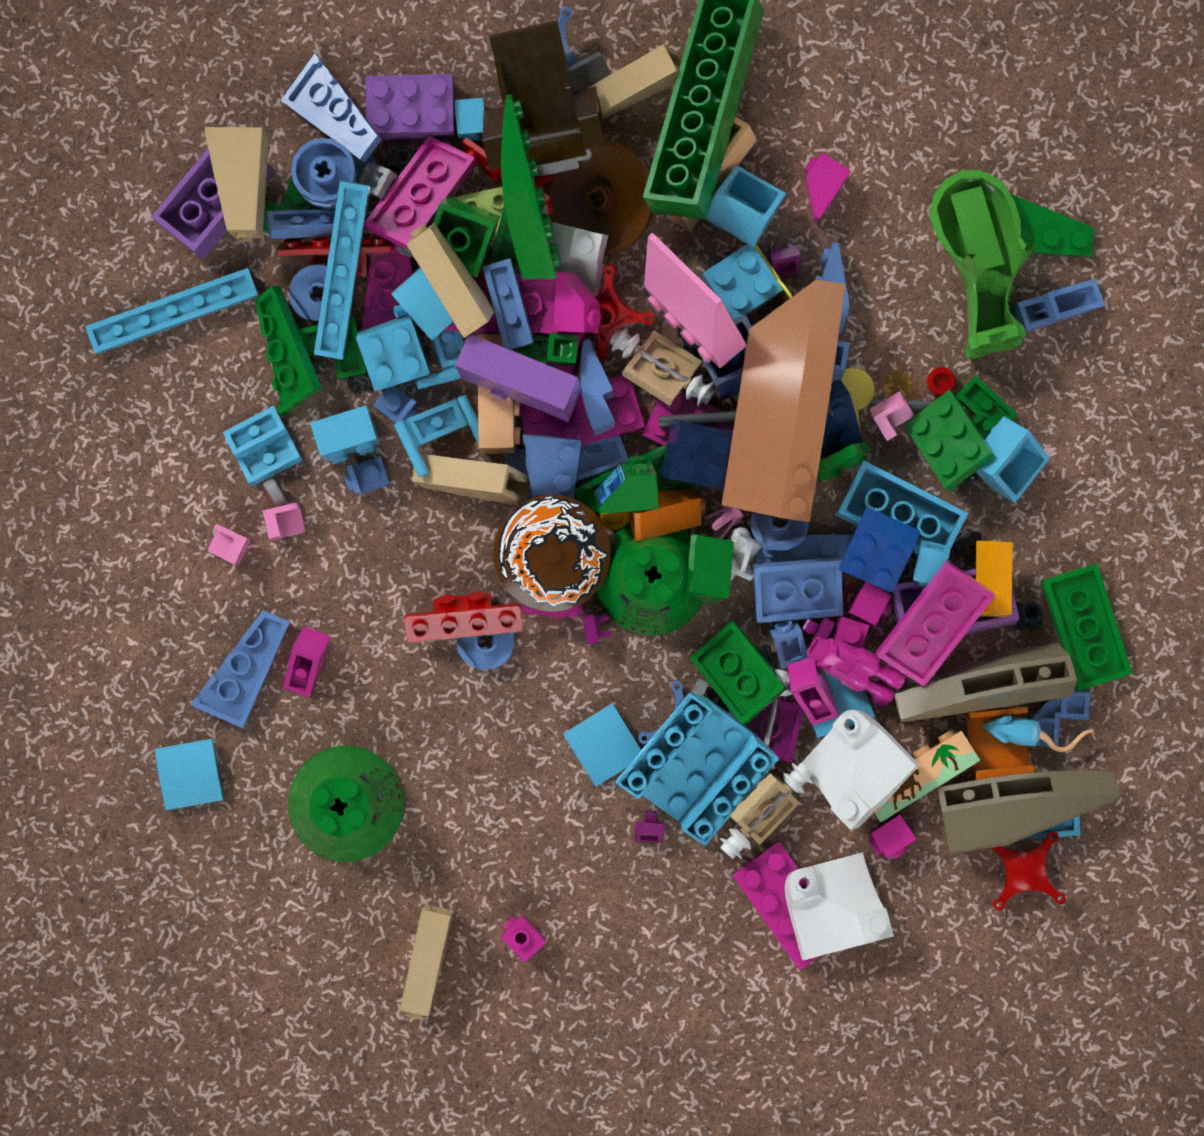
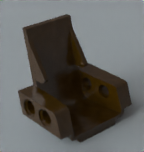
(558, 120)

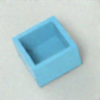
(745, 205)
(742, 282)
(393, 352)
(346, 434)
(1015, 461)

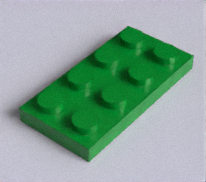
(1086, 626)

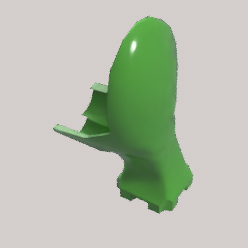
(974, 225)

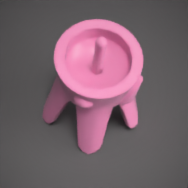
(723, 520)

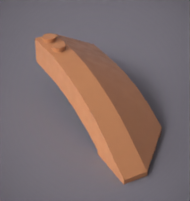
(784, 405)

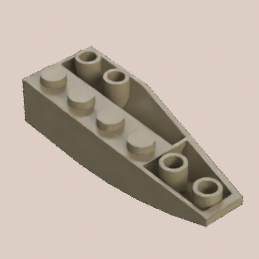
(991, 683)
(1019, 805)

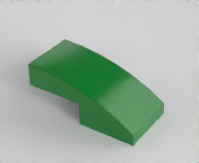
(553, 349)

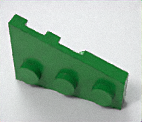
(1053, 231)

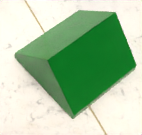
(709, 568)

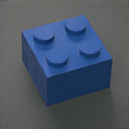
(879, 549)

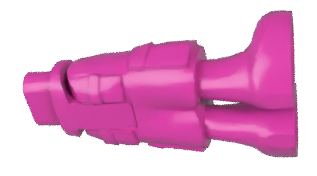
(853, 668)

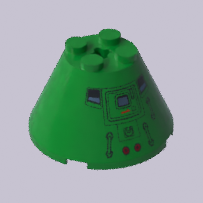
(644, 605)
(372, 798)

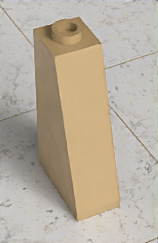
(638, 80)
(240, 174)
(450, 279)
(474, 479)
(426, 961)

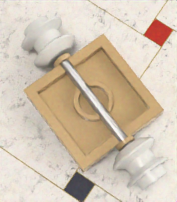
(662, 367)
(765, 809)

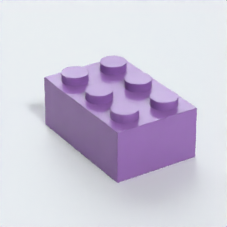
(411, 106)

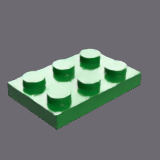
(949, 440)
(738, 673)

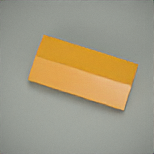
(995, 572)

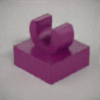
(786, 261)
(592, 628)
(821, 630)
(649, 830)

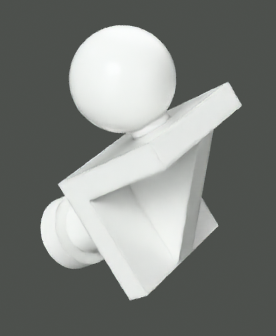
(743, 551)

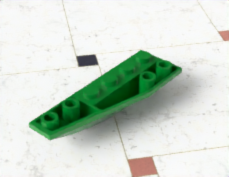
(523, 200)

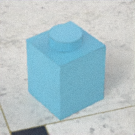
(470, 119)
(929, 561)

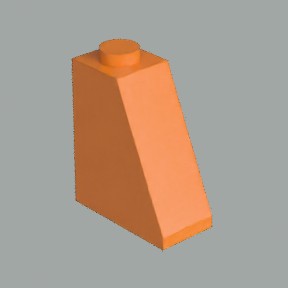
(675, 512)

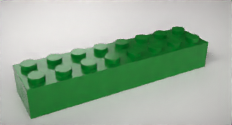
(703, 107)

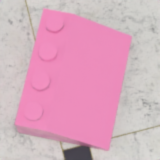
(690, 305)

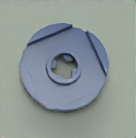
(302, 288)
(777, 538)
(483, 657)

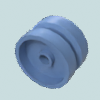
(312, 161)

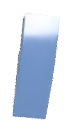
(1058, 305)
(595, 391)

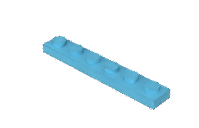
(342, 269)
(172, 311)

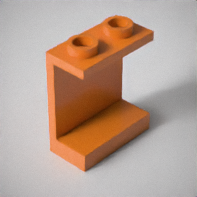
(995, 756)

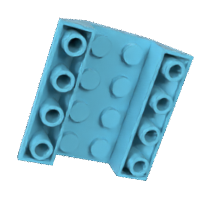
(699, 766)

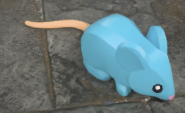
(1024, 732)

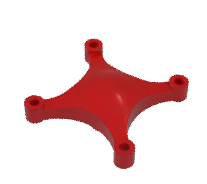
(614, 313)
(1026, 871)

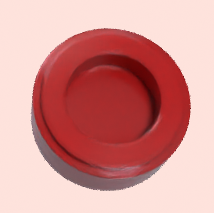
(940, 381)

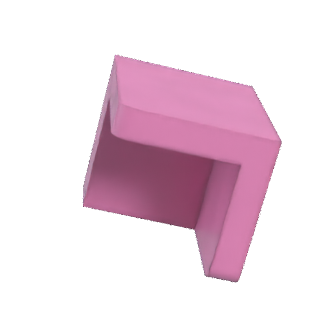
(891, 413)
(284, 521)
(228, 545)

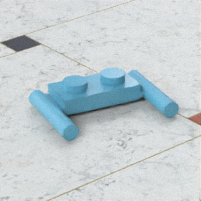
(447, 349)
(434, 425)

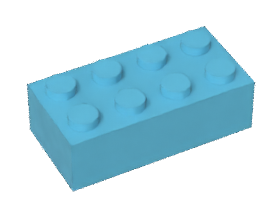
(902, 501)

